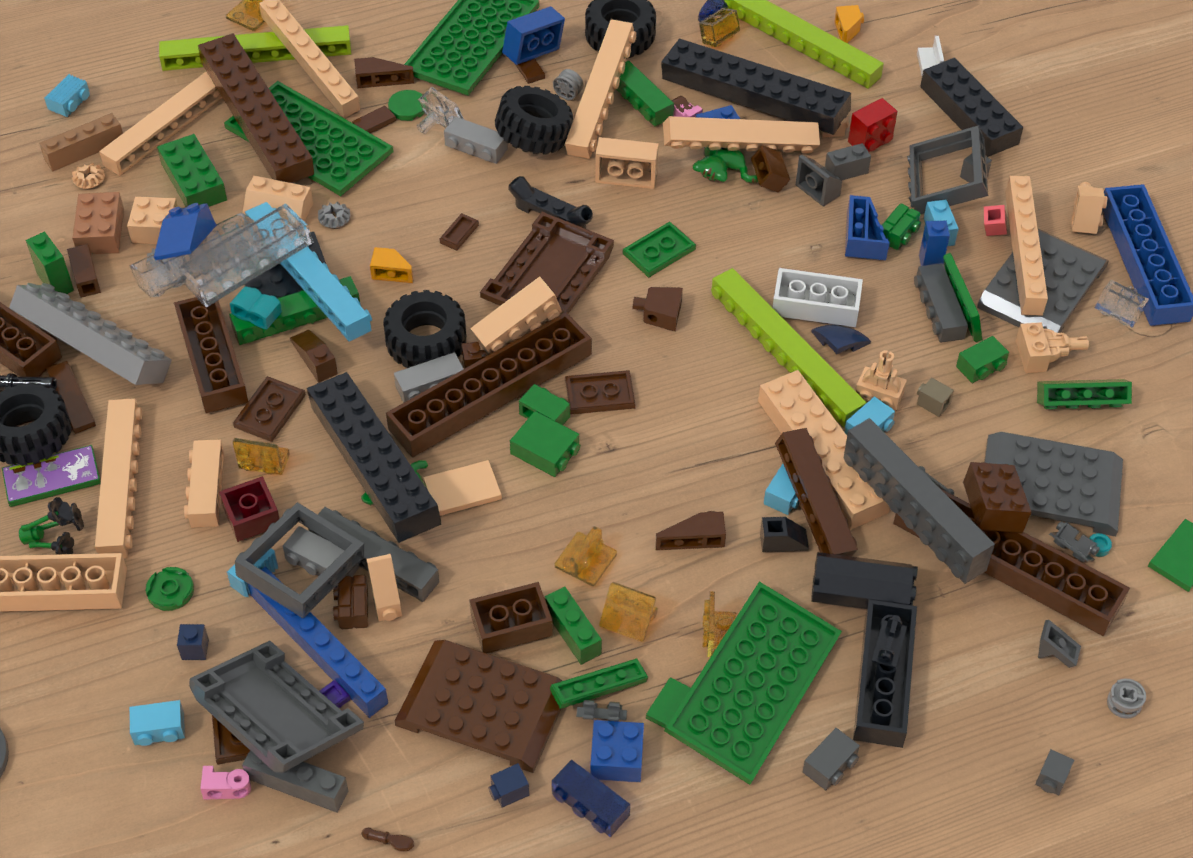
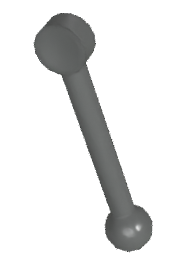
(951, 491)

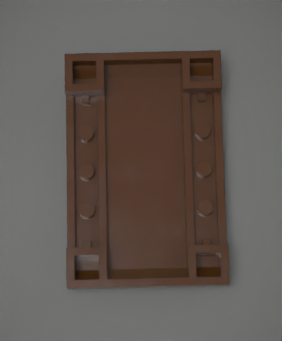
(558, 253)
(482, 703)

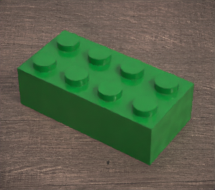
(192, 172)

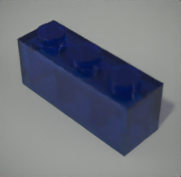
(590, 798)

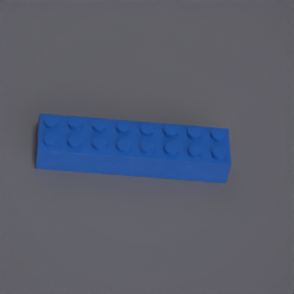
(1148, 255)

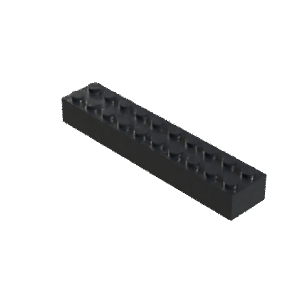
(756, 85)
(374, 457)

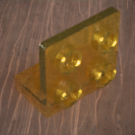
(247, 14)
(260, 456)
(715, 624)

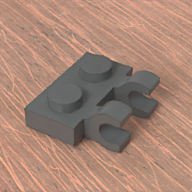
(612, 713)

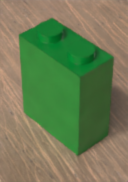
(49, 263)
(545, 444)

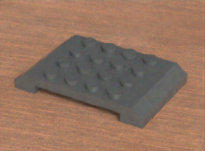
(1067, 274)
(1063, 479)
(272, 707)

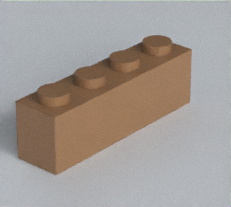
(80, 142)

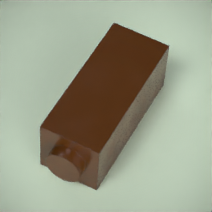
(83, 270)

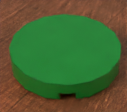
(405, 105)
(169, 589)

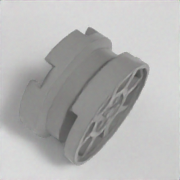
(569, 83)
(1127, 697)

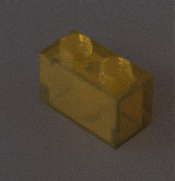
(719, 27)

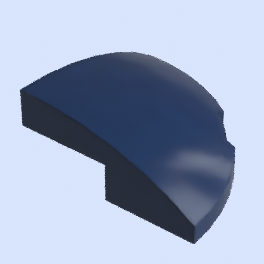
(840, 338)

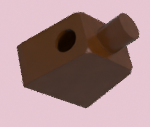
(660, 306)

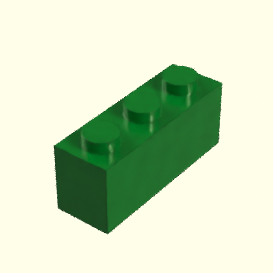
(573, 626)

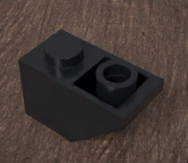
(782, 535)

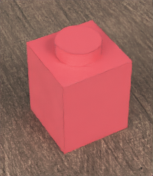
(995, 220)

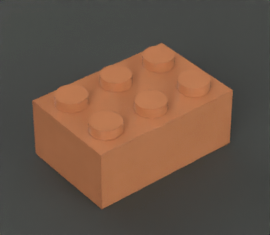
(99, 222)

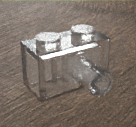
(438, 110)
(1121, 303)

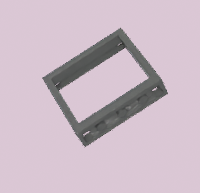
(940, 146)
(299, 603)

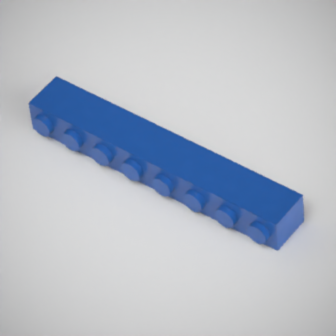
(326, 653)

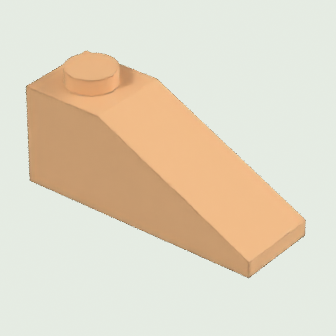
(384, 587)

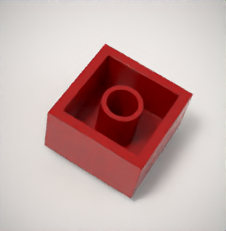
(873, 125)

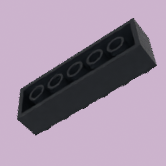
(971, 105)
(882, 689)

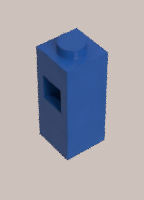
(934, 242)

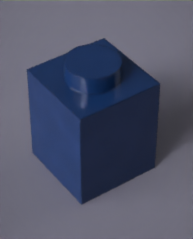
(192, 641)
(509, 785)

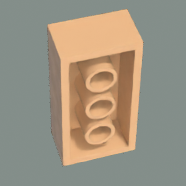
(517, 316)

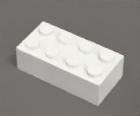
(817, 297)

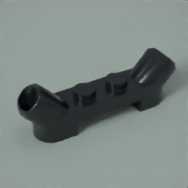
(530, 198)

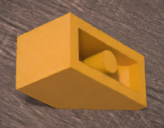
(848, 21)
(390, 266)

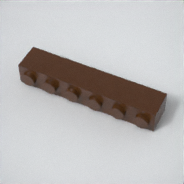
(815, 493)

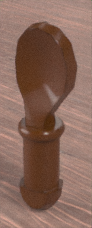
(399, 842)

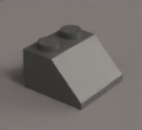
(817, 181)

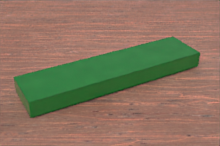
(598, 683)

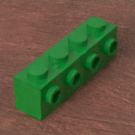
(644, 95)
(1084, 392)

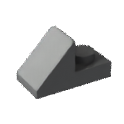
(1058, 643)

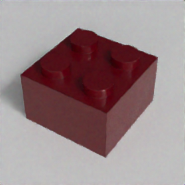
(249, 508)

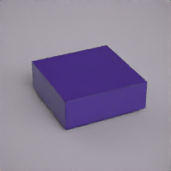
(335, 693)

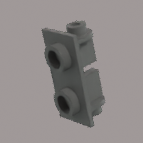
(1066, 538)

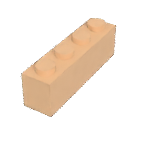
(205, 483)

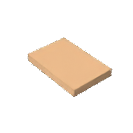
(463, 487)

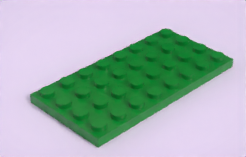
(466, 42)
(338, 148)
(753, 682)

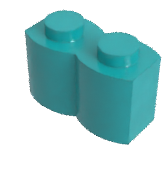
(255, 307)

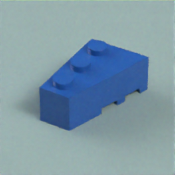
(864, 231)

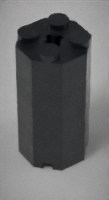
(855, 580)

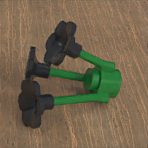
(62, 515)

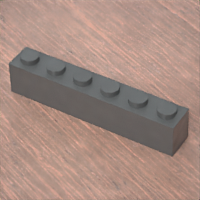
(410, 572)

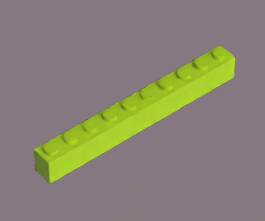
(809, 40)
(258, 47)
(786, 344)

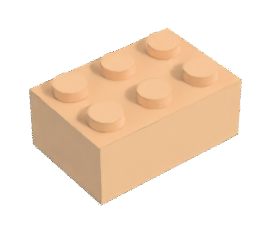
(626, 163)

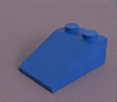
(183, 231)

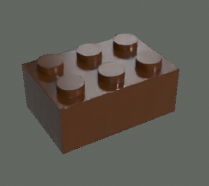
(996, 497)
(511, 617)

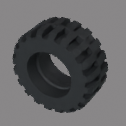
(638, 12)
(533, 119)
(422, 310)
(38, 438)

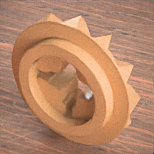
(92, 180)

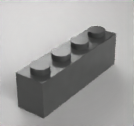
(940, 303)
(300, 781)

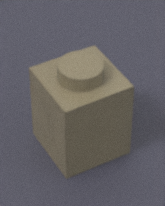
(934, 396)

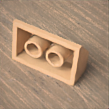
(277, 194)

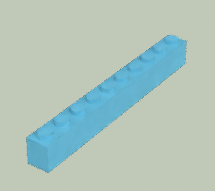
(323, 287)

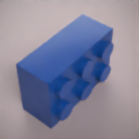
(533, 35)

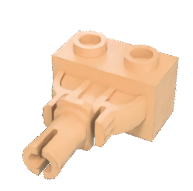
(1088, 209)
(1043, 346)
(881, 383)

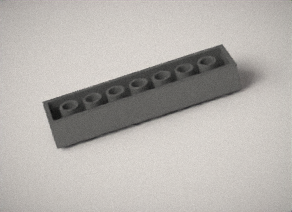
(918, 501)

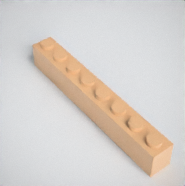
(310, 57)
(600, 89)
(160, 125)
(740, 134)
(1026, 246)
(118, 478)

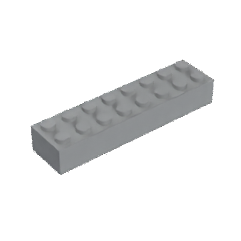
(90, 333)

